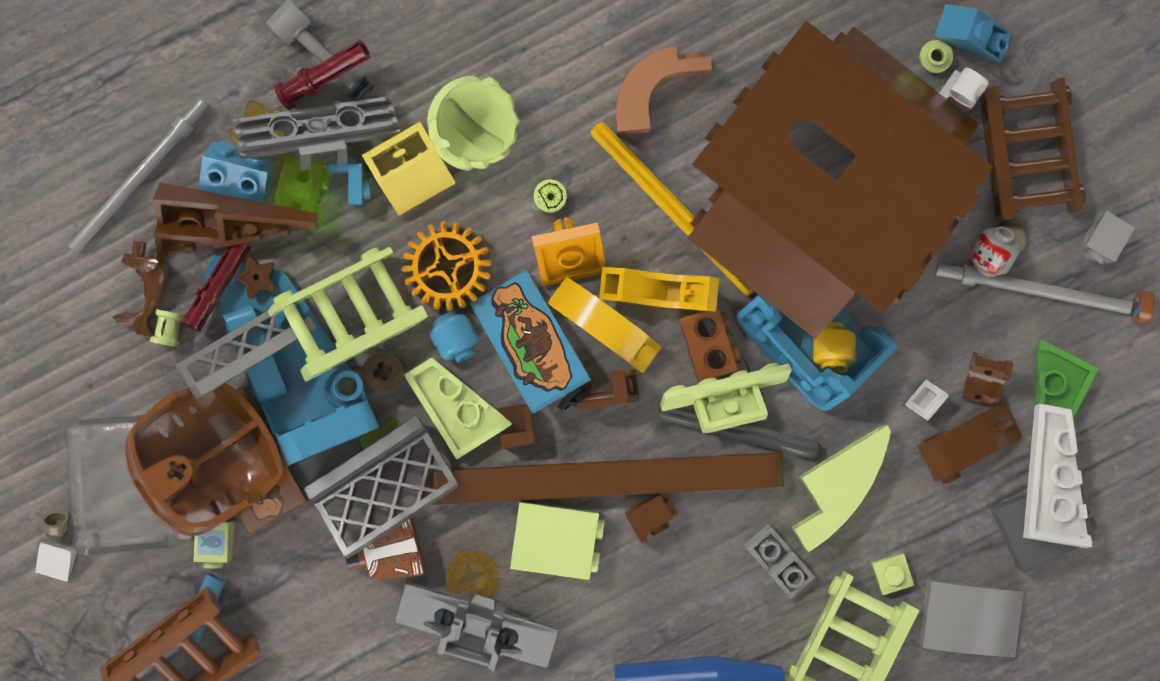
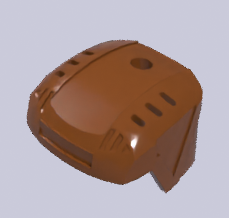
(208, 453)

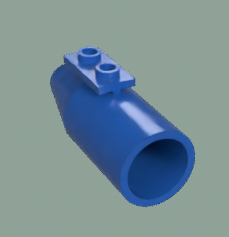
(699, 669)

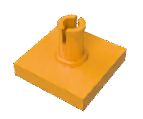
(569, 252)

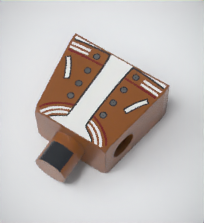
(392, 554)

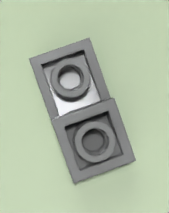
(779, 561)

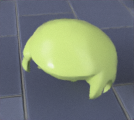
(472, 122)

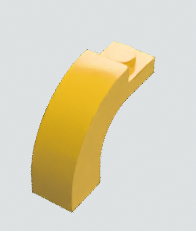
(659, 289)
(604, 324)

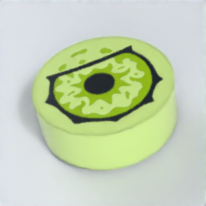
(550, 196)

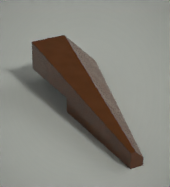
(203, 218)

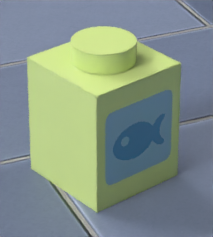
(215, 546)

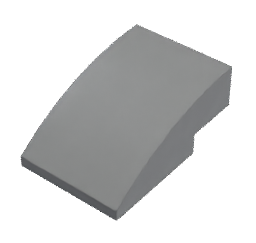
(970, 618)

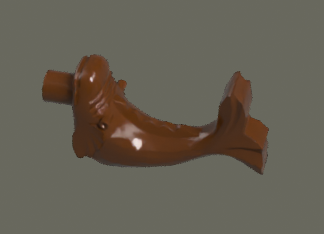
(155, 278)

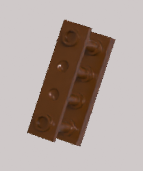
(999, 138)

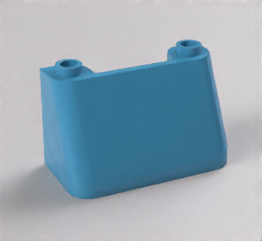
(790, 344)

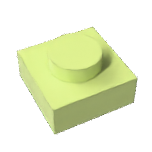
(892, 574)

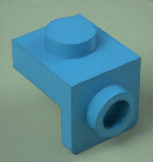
(358, 186)

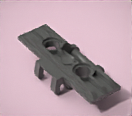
(316, 129)

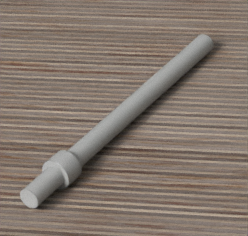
(181, 128)
(969, 276)

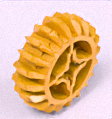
(421, 276)

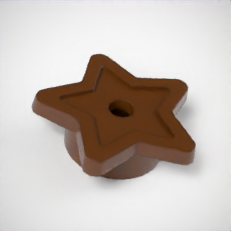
(265, 277)

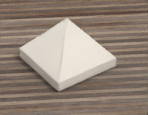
(927, 400)

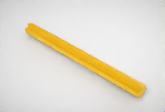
(654, 188)

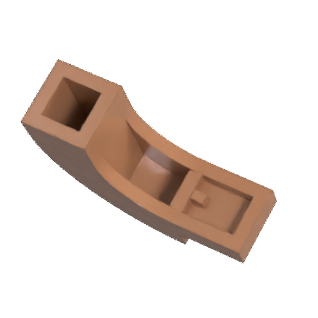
(645, 77)

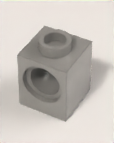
(1106, 238)

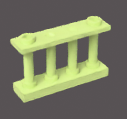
(346, 345)
(884, 647)

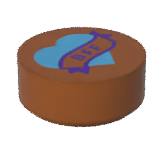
(1143, 306)

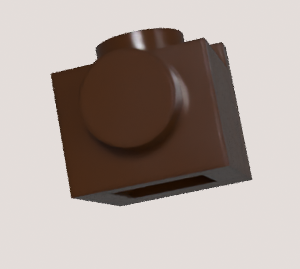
(651, 516)

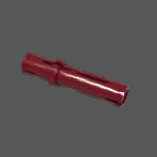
(213, 289)

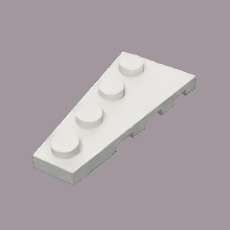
(1053, 490)

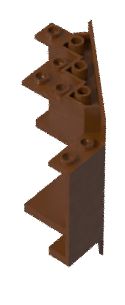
(822, 239)

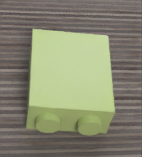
(556, 540)

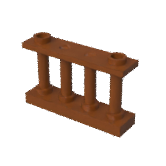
(175, 631)

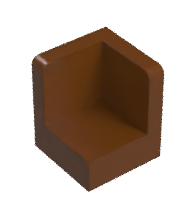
(521, 430)

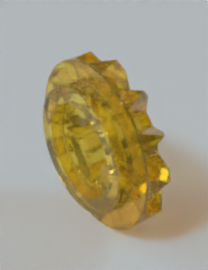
(479, 562)

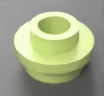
(927, 61)

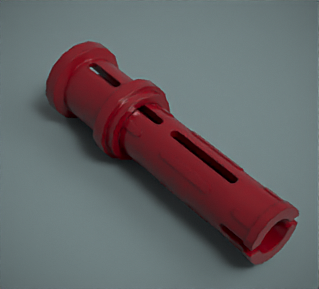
(310, 80)

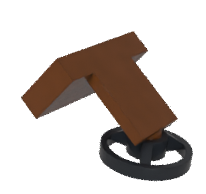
(623, 392)

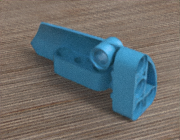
(300, 413)

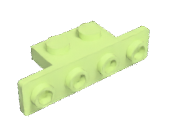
(728, 400)

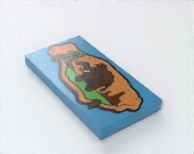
(530, 342)

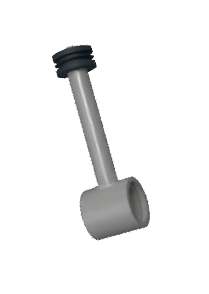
(291, 25)

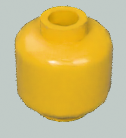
(835, 348)

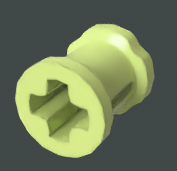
(167, 328)

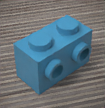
(230, 175)

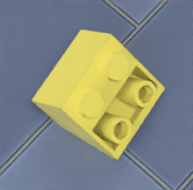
(409, 169)

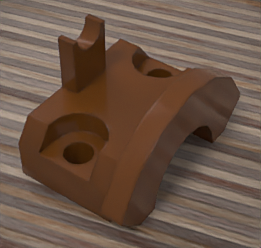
(986, 379)

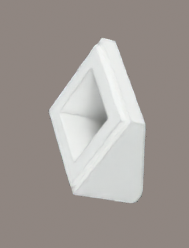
(55, 560)

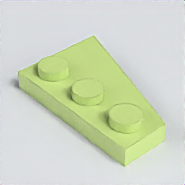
(455, 409)

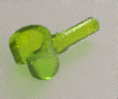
(370, 438)

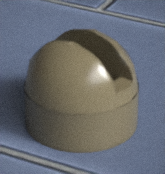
(55, 524)

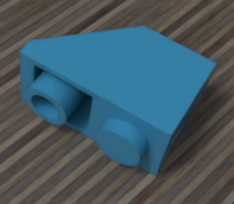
(973, 32)

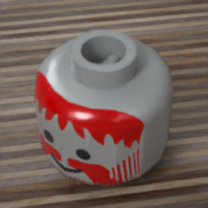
(995, 251)

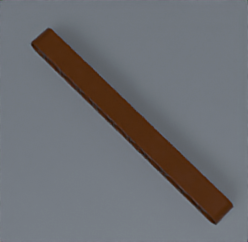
(612, 478)

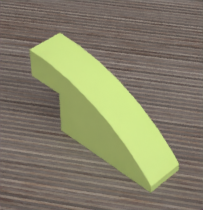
(840, 486)

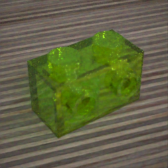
(302, 188)

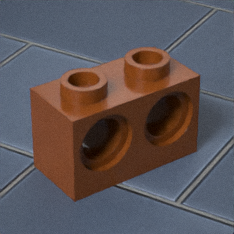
(701, 346)

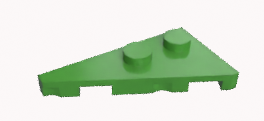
(1061, 377)

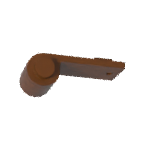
(968, 443)

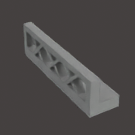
(242, 363)

